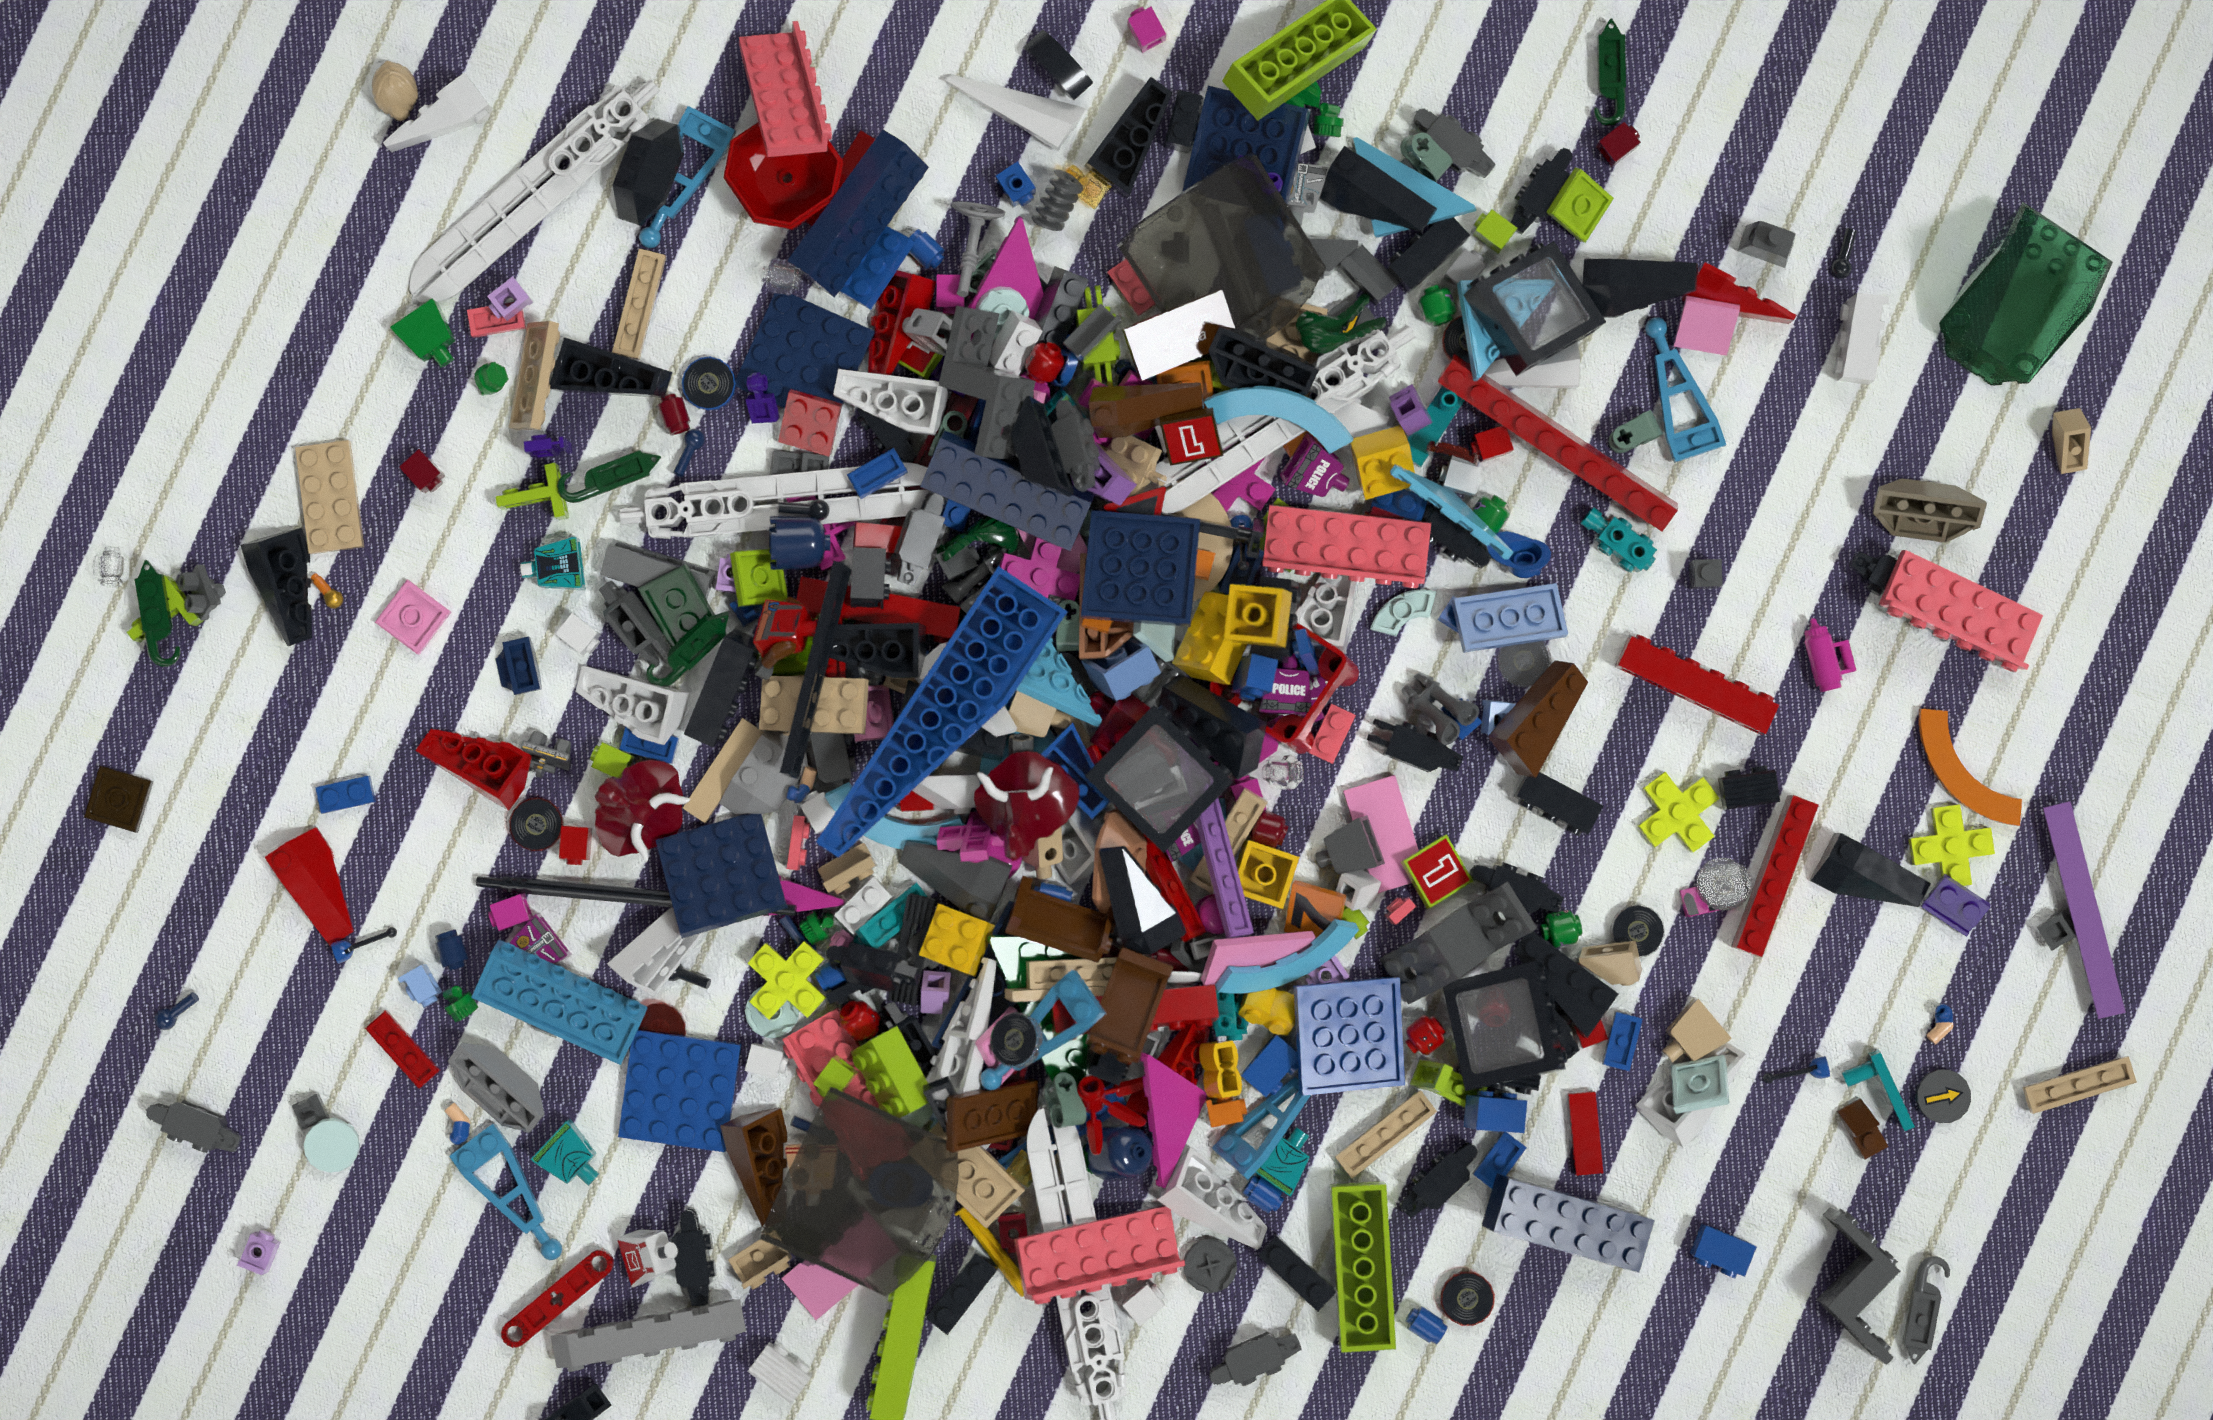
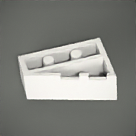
(654, 954)

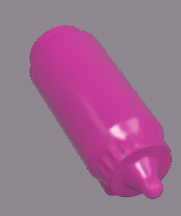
(1824, 658)

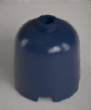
(797, 542)
(1123, 1155)

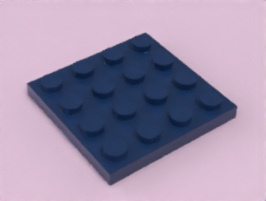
(1230, 130)
(803, 349)
(1140, 568)
(721, 874)

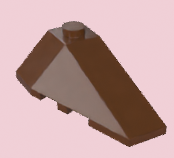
(1135, 408)
(757, 1154)

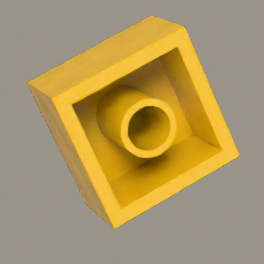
(1376, 456)
(1257, 615)
(1265, 873)
(956, 940)

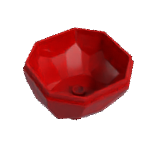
(760, 183)

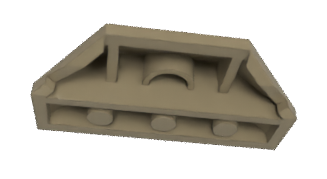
(1927, 510)

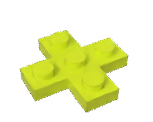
(1678, 812)
(1951, 844)
(786, 980)

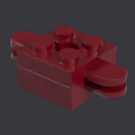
(1114, 718)

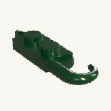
(1611, 71)
(610, 476)
(154, 613)
(691, 648)

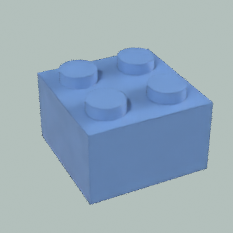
(1123, 670)

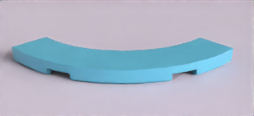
(1281, 404)
(894, 831)
(1291, 967)

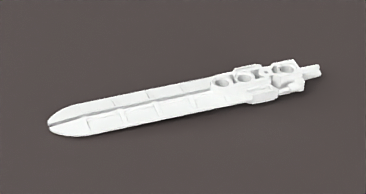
(523, 182)
(1334, 364)
(770, 487)
(1102, 1316)

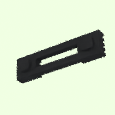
(917, 911)

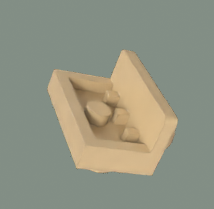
(850, 865)
(758, 1261)

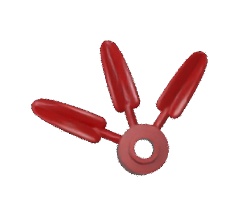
(1093, 1093)

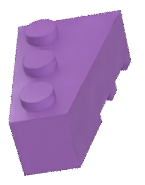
(1110, 480)

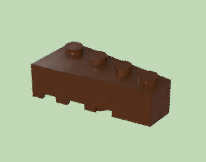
(1538, 718)

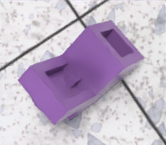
(1410, 410)

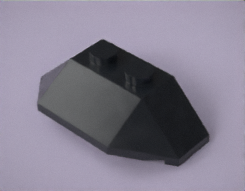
(647, 171)
(1252, 361)
(1038, 449)

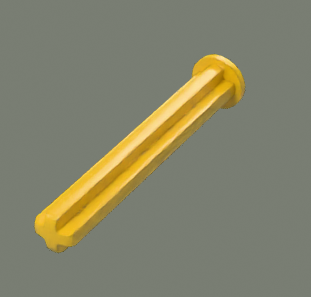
(994, 1249)

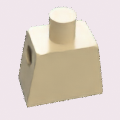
(1035, 716)
(1046, 853)
(1694, 1033)

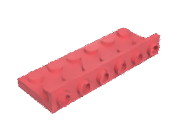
(785, 93)
(1346, 545)
(1960, 611)
(814, 1048)
(1097, 1254)

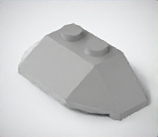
(758, 782)
(498, 1086)

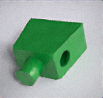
(427, 333)

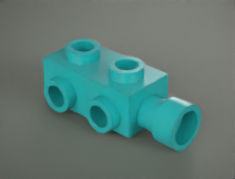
(1625, 546)
(1227, 1023)

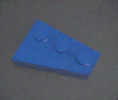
(1074, 759)

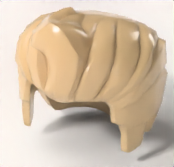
(394, 90)

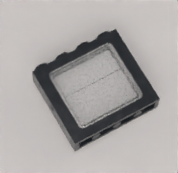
(1534, 307)
(1159, 777)
(1504, 1026)

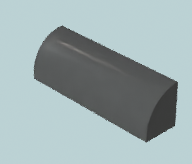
(639, 566)

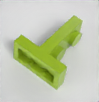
(537, 493)
(176, 606)
(1442, 1081)

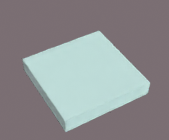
(1158, 638)
(1699, 1084)

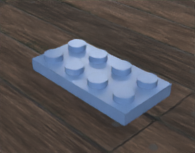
(1509, 617)

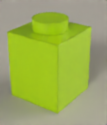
(1493, 230)
(610, 759)
(836, 1074)

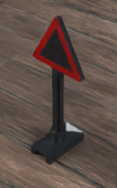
(1151, 503)

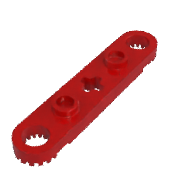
(543, 1311)

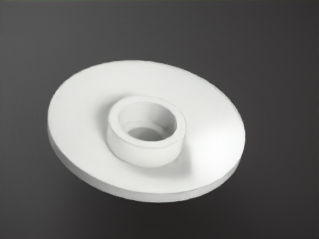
(1183, 979)

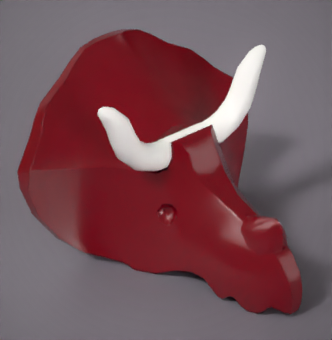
(1025, 800)
(639, 808)

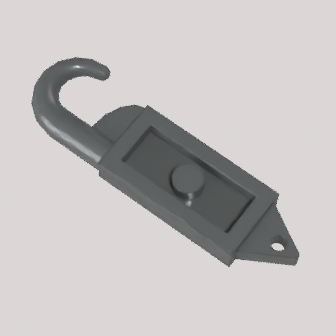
(1923, 1310)

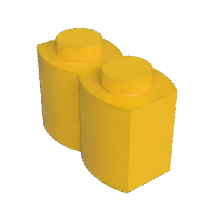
(1269, 1008)
(1220, 1063)

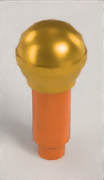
(332, 597)

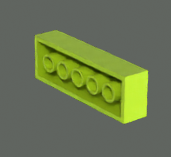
(1298, 56)
(1362, 1266)
(900, 1345)

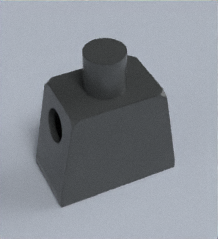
(1768, 243)
(1351, 848)

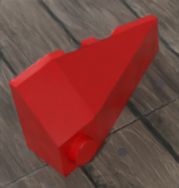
(1720, 286)
(895, 304)
(486, 766)
(310, 876)
(1179, 1056)

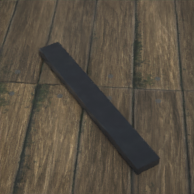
(815, 670)

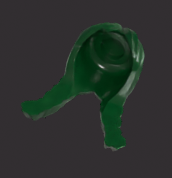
(1324, 333)
(985, 530)

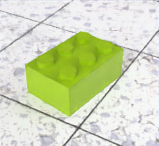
(891, 1073)

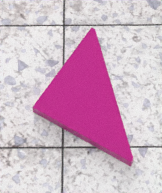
(1014, 269)
(1172, 1114)

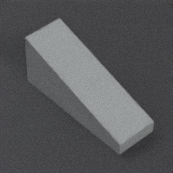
(1202, 948)
(1137, 1069)

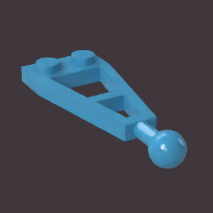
(710, 134)
(1696, 439)
(1081, 1006)
(478, 1153)
(1241, 1154)

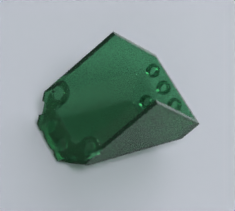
(2023, 299)

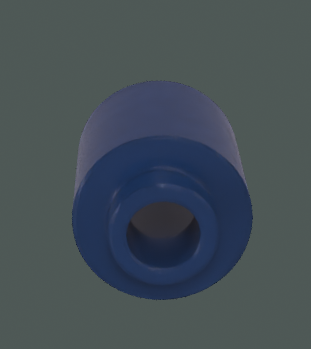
(451, 950)

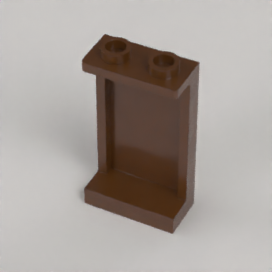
(1060, 923)
(1129, 1006)

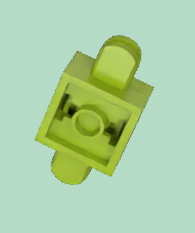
(1109, 350)

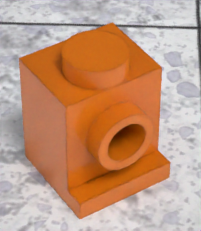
(1226, 1111)

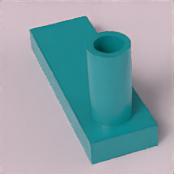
(1441, 411)
(886, 921)
(1875, 1067)

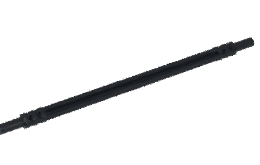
(589, 891)

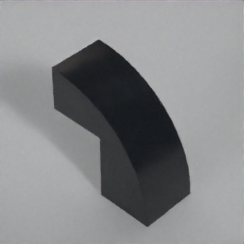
(1059, 64)
(584, 1406)

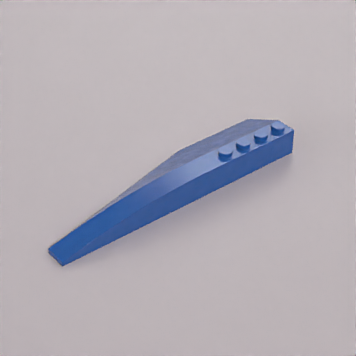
(954, 700)

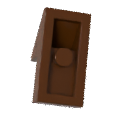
(1862, 1128)

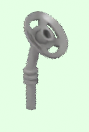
(977, 215)

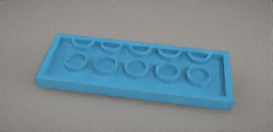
(559, 1001)

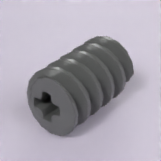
(1060, 201)

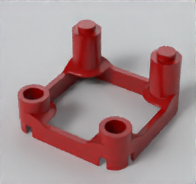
(1293, 729)

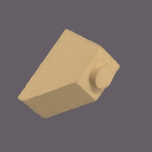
(2071, 440)
(1613, 962)

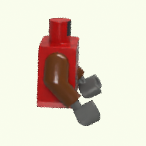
(781, 632)

